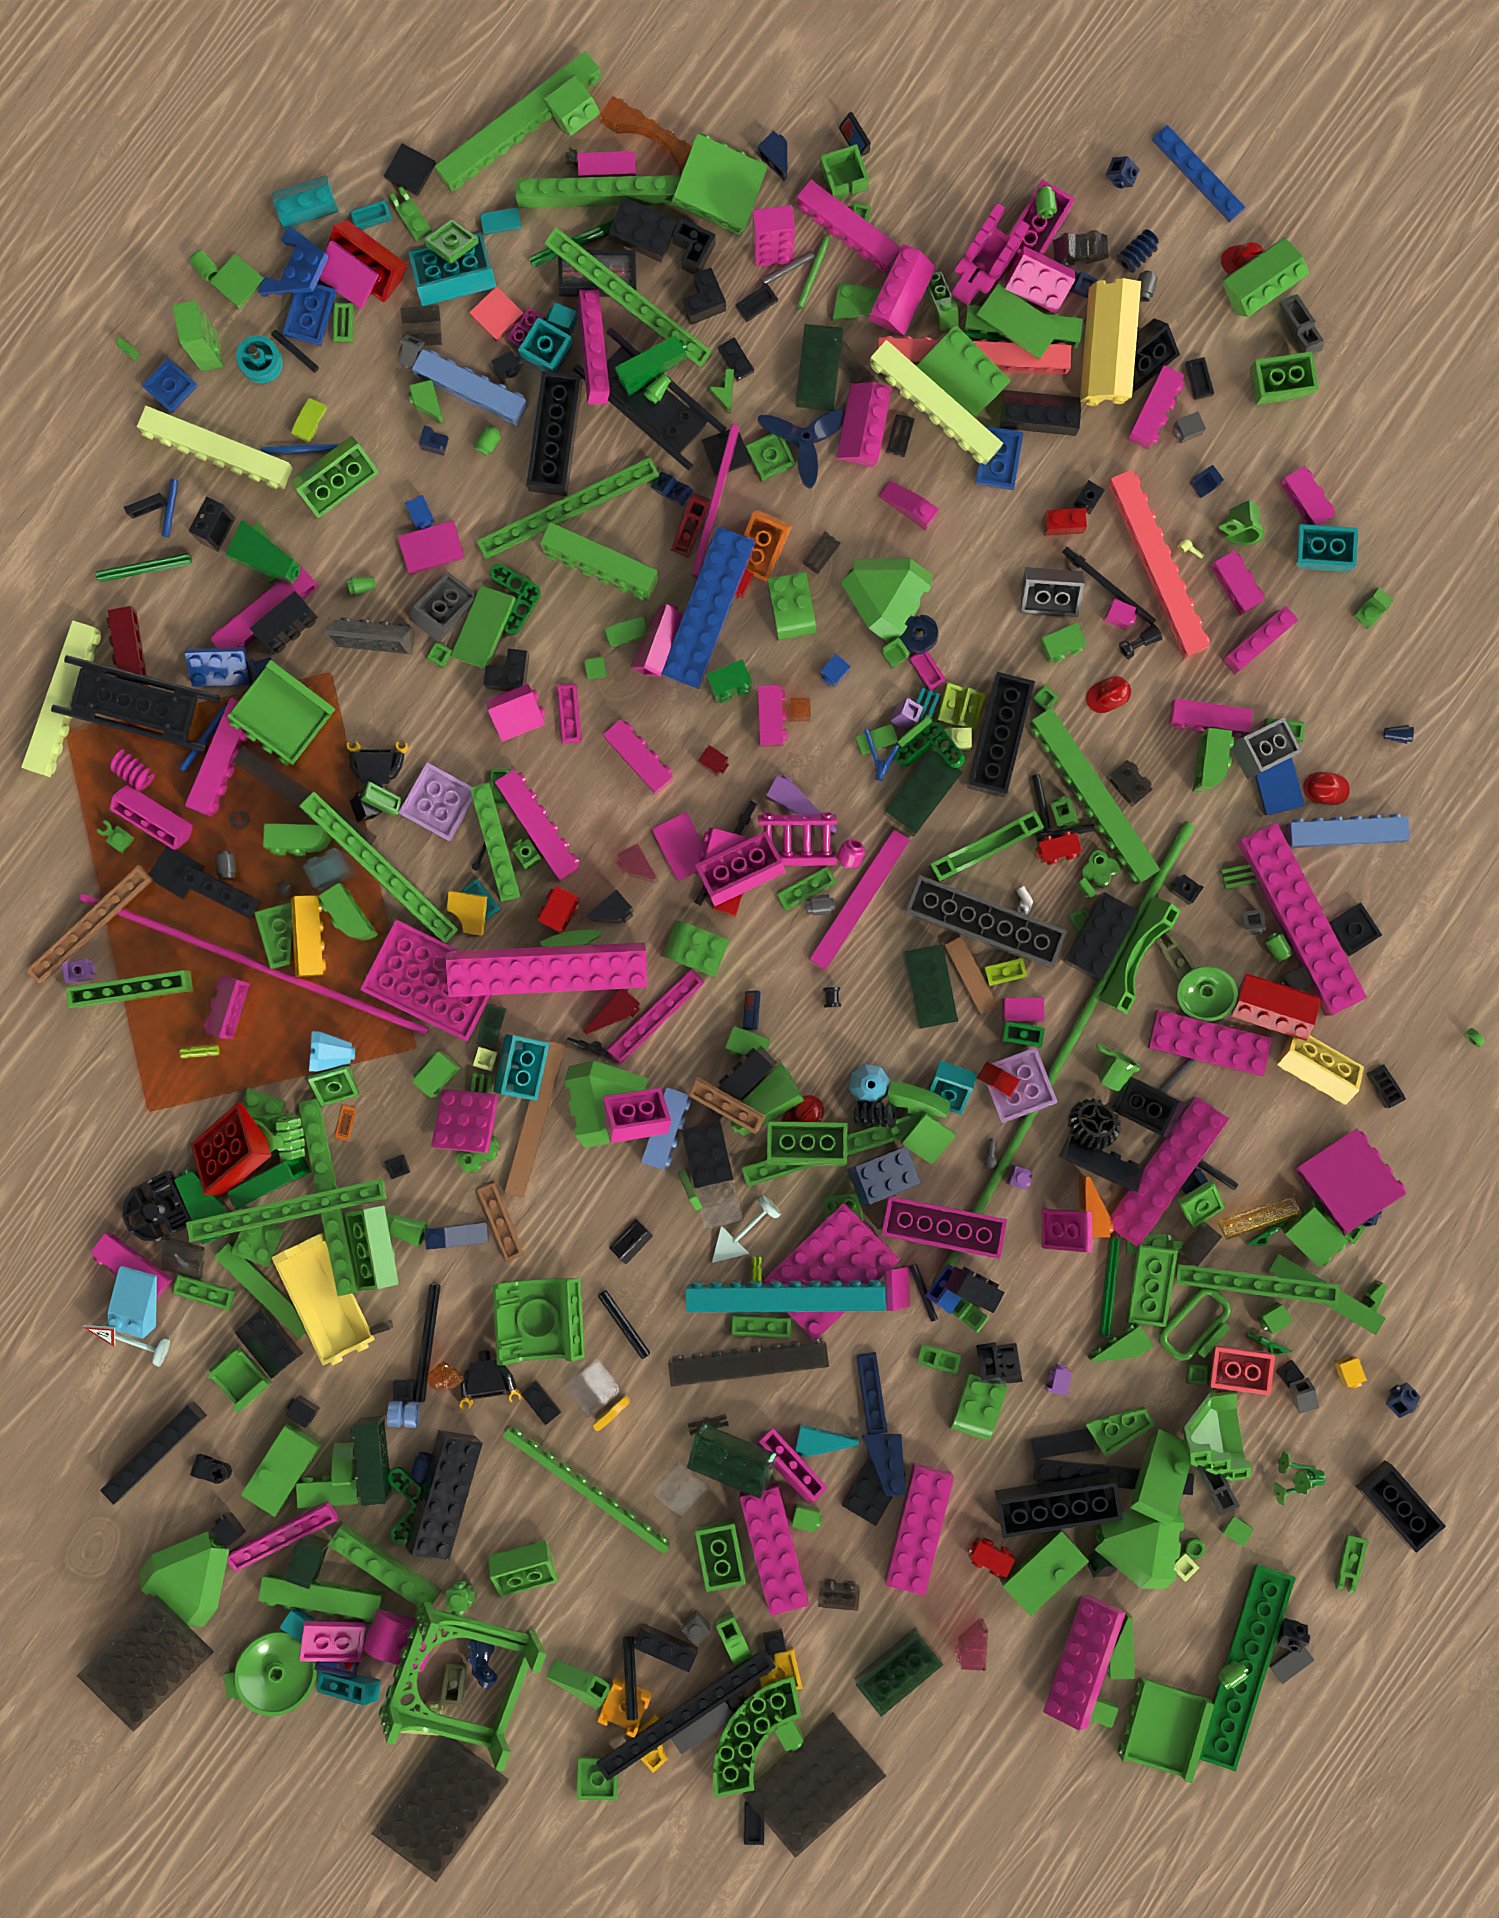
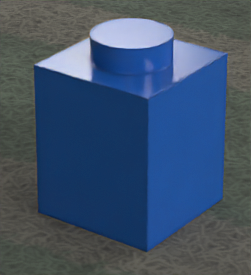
(420, 512)
(834, 671)

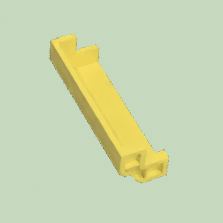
(1110, 341)
(330, 1321)

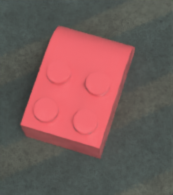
(1242, 1370)

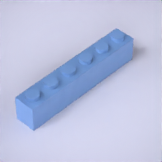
(470, 387)
(1347, 832)

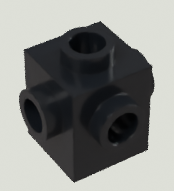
(1293, 1635)

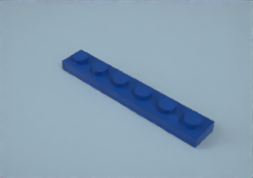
(1198, 173)

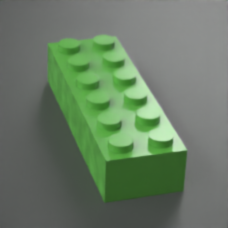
(599, 561)

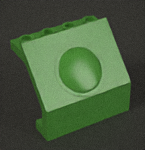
(538, 1320)

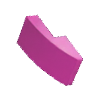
(522, 329)

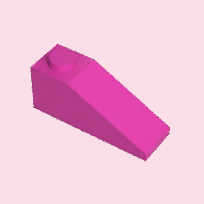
(910, 504)

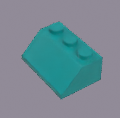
(304, 202)
(521, 1067)

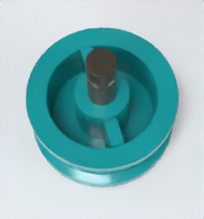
(259, 359)

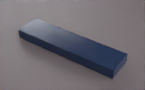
(871, 1393)

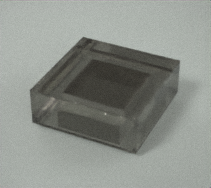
(381, 1327)

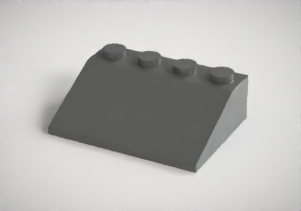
(371, 636)

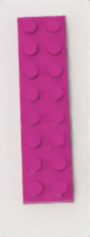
(1168, 1171)

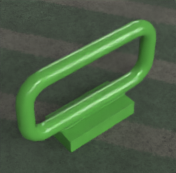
(1209, 1338)

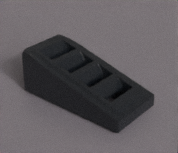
(1391, 1083)

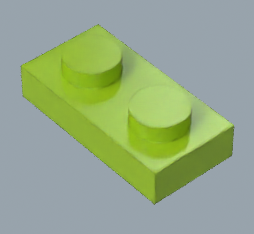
(1005, 972)

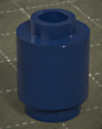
(420, 1467)

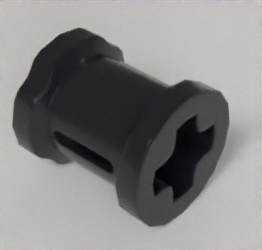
(832, 997)

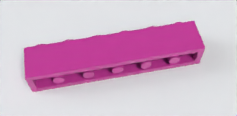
(848, 226)
(593, 347)
(237, 630)
(217, 766)
(537, 825)

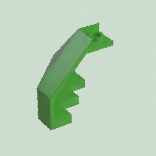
(886, 593)
(587, 1087)
(1215, 1437)
(1142, 1548)
(187, 1577)

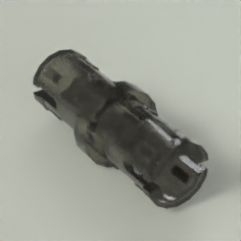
(713, 1422)

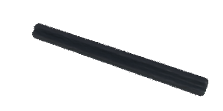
(427, 1342)

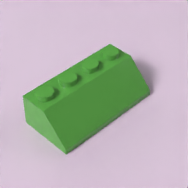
(1265, 277)
(335, 477)

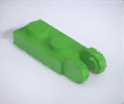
(411, 216)
(1351, 1562)

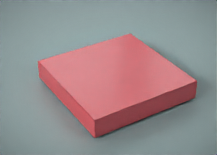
(496, 313)

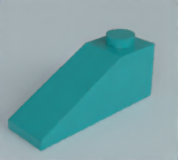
(819, 1441)
(357, 1690)

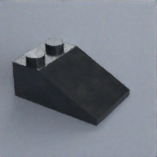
(1149, 1106)

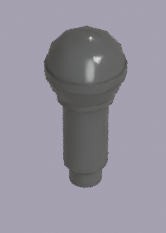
(990, 1160)

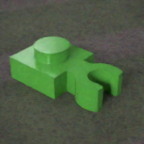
(117, 837)

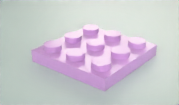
(437, 802)
(1034, 1087)

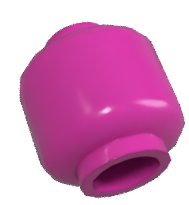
(851, 853)

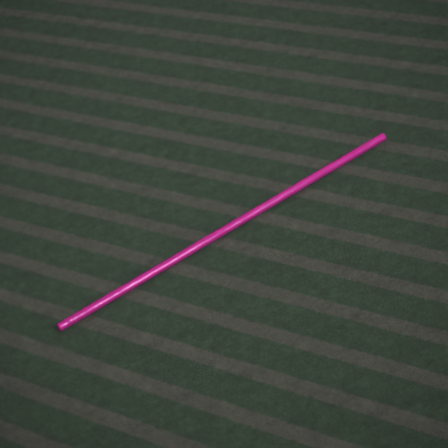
(263, 967)

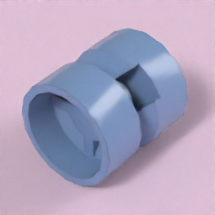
(403, 1414)

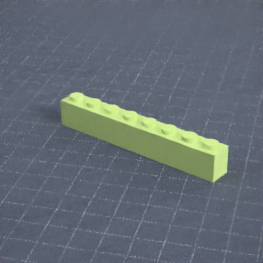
(935, 402)
(214, 447)
(51, 726)

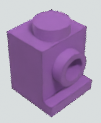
(71, 973)
(1019, 1177)
(1059, 1380)

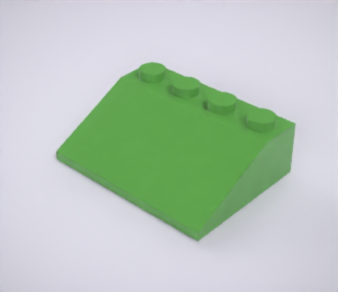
(963, 371)

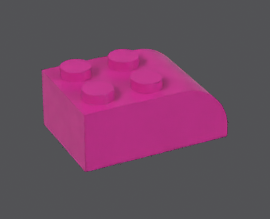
(388, 1637)

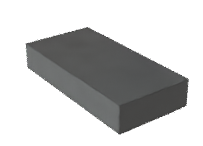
(1291, 1664)

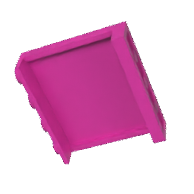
(1351, 1181)

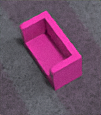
(1023, 1009)

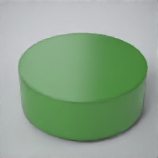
(1474, 1037)
(1194, 1548)

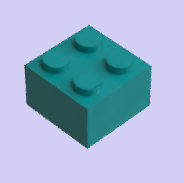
(545, 346)

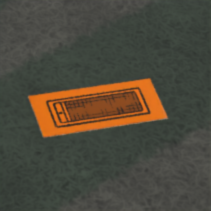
(345, 1123)

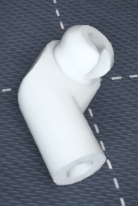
(1026, 901)

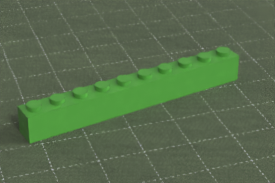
(511, 126)
(595, 191)
(1094, 796)

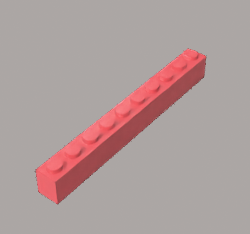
(1004, 355)
(1158, 564)

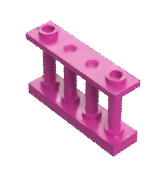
(806, 856)

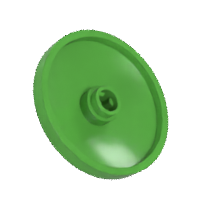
(271, 1676)

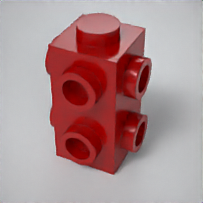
(1051, 849)
(985, 1554)

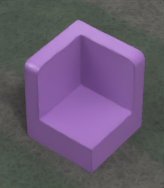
(906, 714)

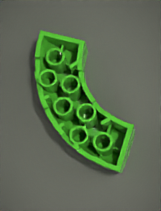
(748, 1731)

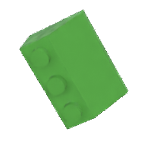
(522, 1568)

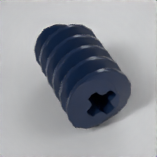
(1138, 250)

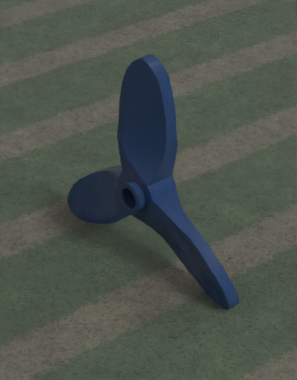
(805, 438)

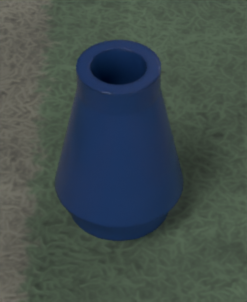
(1399, 734)

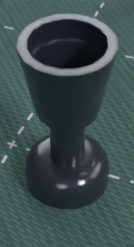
(1147, 637)

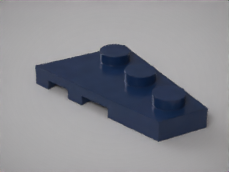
(887, 1459)

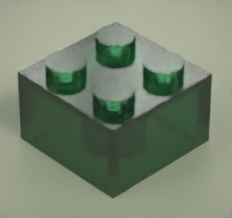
(307, 1561)

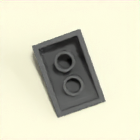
(442, 607)
(1265, 748)

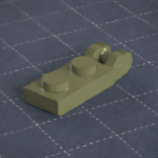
(1175, 956)

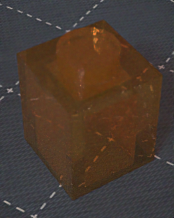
(800, 709)

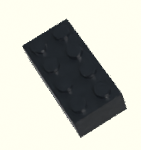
(1101, 936)
(1400, 1506)

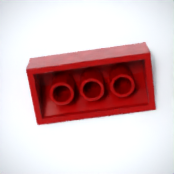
(366, 249)
(1276, 1006)

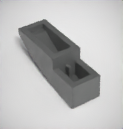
(1301, 325)
(1219, 1491)
(702, 1728)

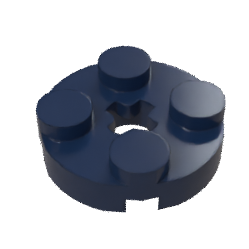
(927, 641)

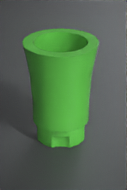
(407, 1229)

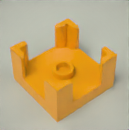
(615, 1707)

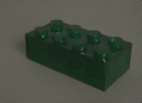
(819, 367)
(922, 792)
(930, 986)
(371, 1460)
(731, 1460)
(898, 1671)

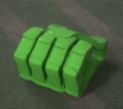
(283, 1134)

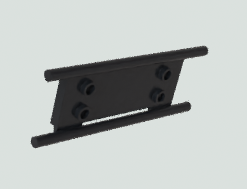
(667, 421)
(134, 703)

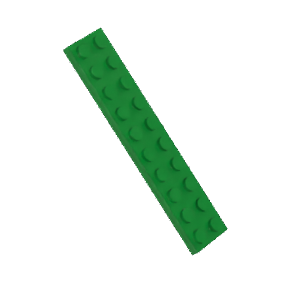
(1253, 1646)

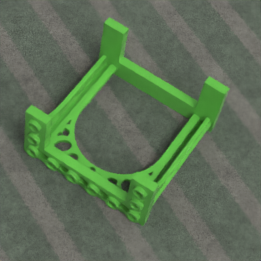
(400, 1717)

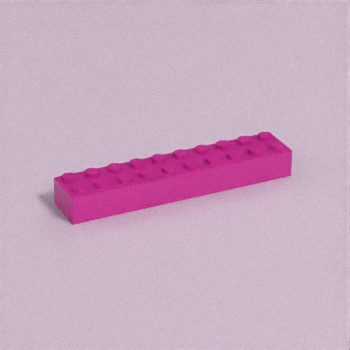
(1301, 919)
(546, 969)

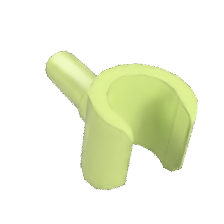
(1186, 545)

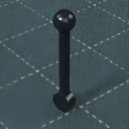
(476, 866)

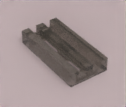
(831, 539)

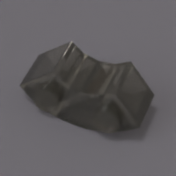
(1080, 247)

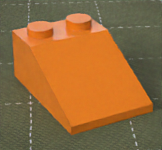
(770, 538)
(1090, 1201)

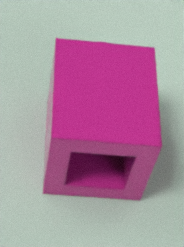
(1120, 614)

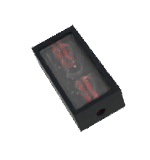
(618, 261)

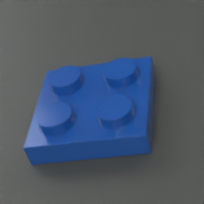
(169, 385)

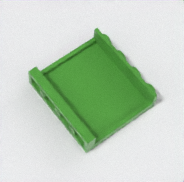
(719, 184)
(280, 714)
(1166, 1728)

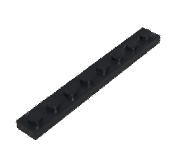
(1125, 1476)

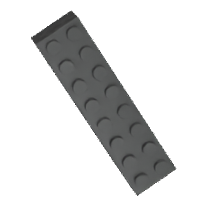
(985, 922)

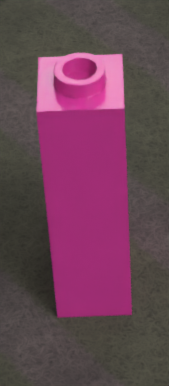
(657, 641)

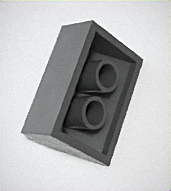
(1052, 591)

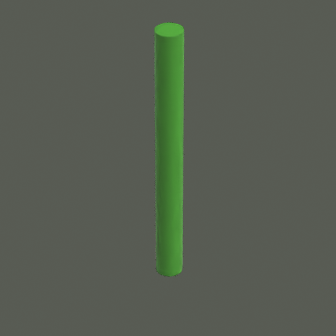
(813, 272)

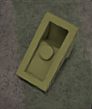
(453, 1685)

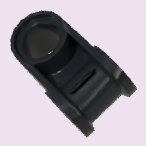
(207, 1469)

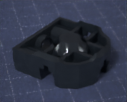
(164, 1212)

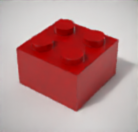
(558, 909)

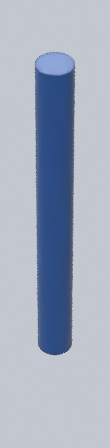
(299, 448)
(203, 739)

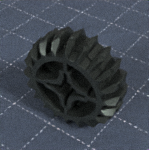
(1089, 1128)

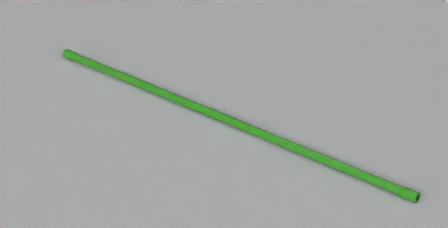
(1182, 837)

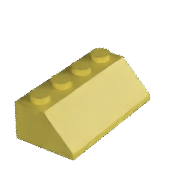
(1322, 1067)

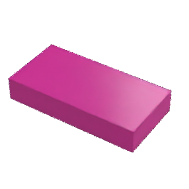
(927, 670)

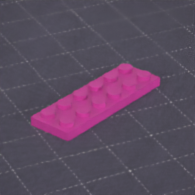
(1210, 1043)

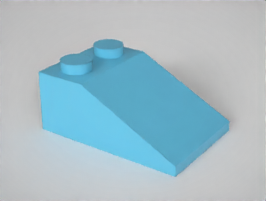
(133, 1302)

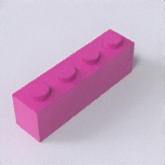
(1156, 406)
(1260, 640)
(1207, 715)
(638, 757)
(151, 817)
(116, 1253)
(792, 1467)

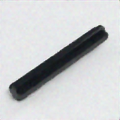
(624, 1324)
(630, 1678)

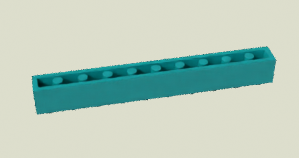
(786, 1297)

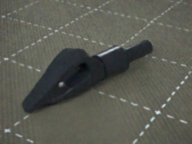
(590, 1047)

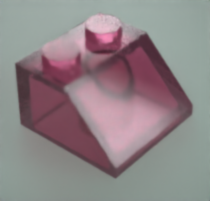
(635, 864)
(972, 1647)

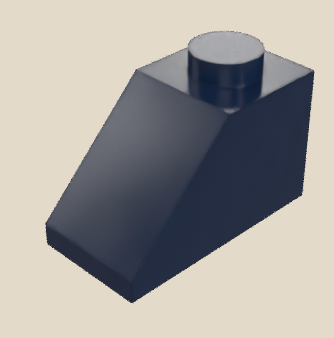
(774, 154)

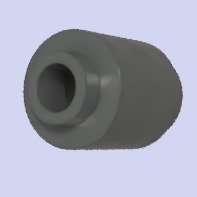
(1148, 285)
(225, 865)
(820, 905)

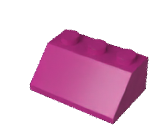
(226, 1007)
(636, 1115)

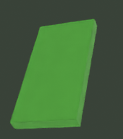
(1018, 321)
(483, 627)
(1151, 1285)

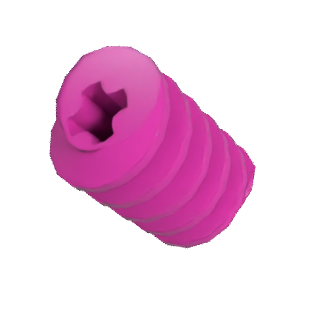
(129, 771)

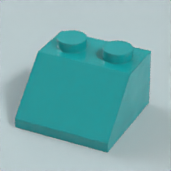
(953, 1084)

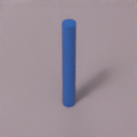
(170, 508)

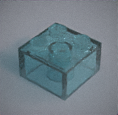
(329, 869)

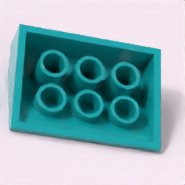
(442, 281)

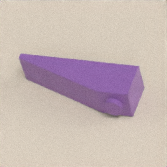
(789, 797)

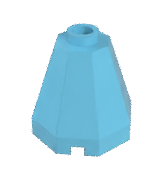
(329, 1052)
(859, 1084)

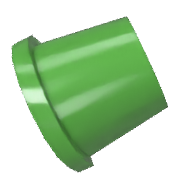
(1243, 525)
(1117, 1068)

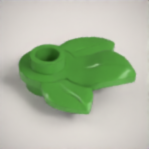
(1102, 871)

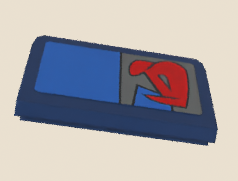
(751, 1010)
(345, 1669)

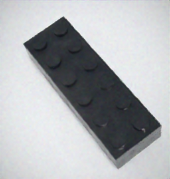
(554, 433)
(1000, 734)
(443, 1495)
(1058, 1505)

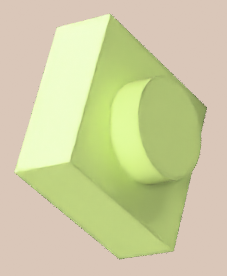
(485, 1059)
(1185, 1566)

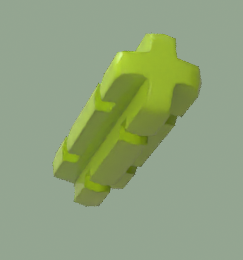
(198, 1051)
(756, 1271)

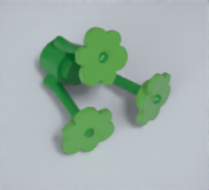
(1302, 1481)

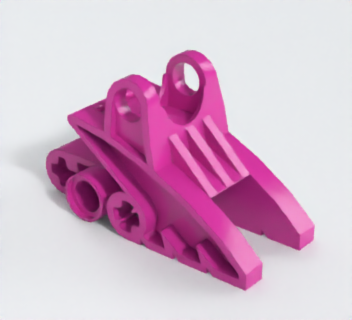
(987, 258)

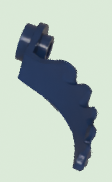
(479, 1660)

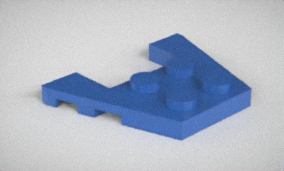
(302, 269)

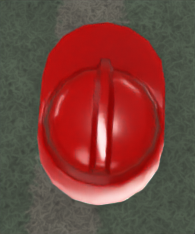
(1239, 255)
(1108, 694)
(1326, 788)
(808, 1111)

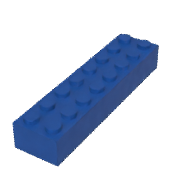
(708, 607)

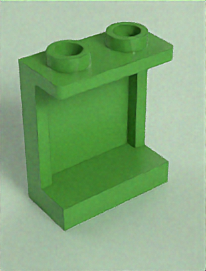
(1315, 1236)
(239, 1378)

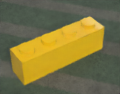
(307, 936)

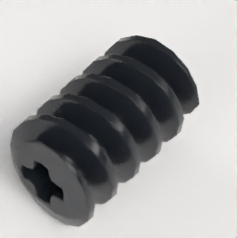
(874, 1115)

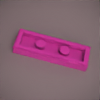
(569, 713)

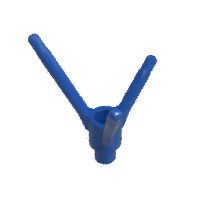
(882, 765)

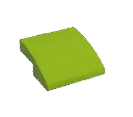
(960, 706)

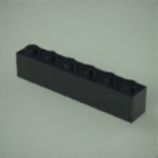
(153, 1453)

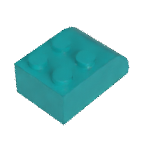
(1327, 548)

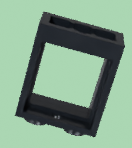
(214, 526)

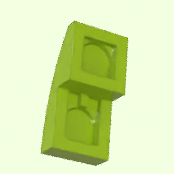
(308, 420)

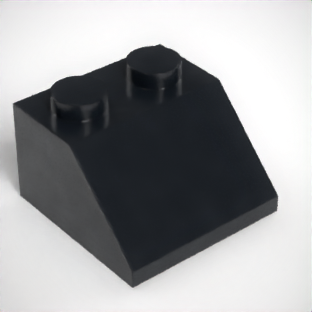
(612, 910)

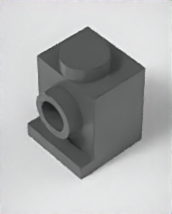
(409, 351)
(1254, 922)

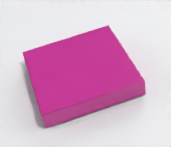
(897, 1288)

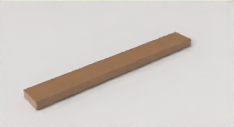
(89, 924)
(534, 1124)

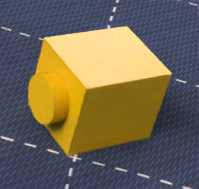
(1350, 1371)

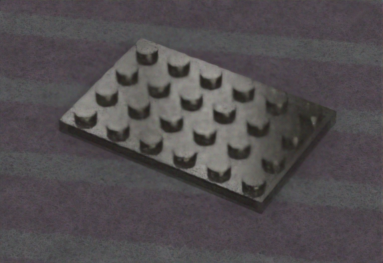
(145, 1663)
(814, 1784)
(440, 1807)

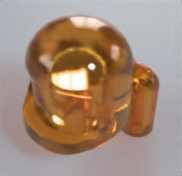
(444, 1376)

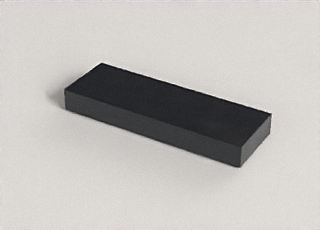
(1062, 1443)

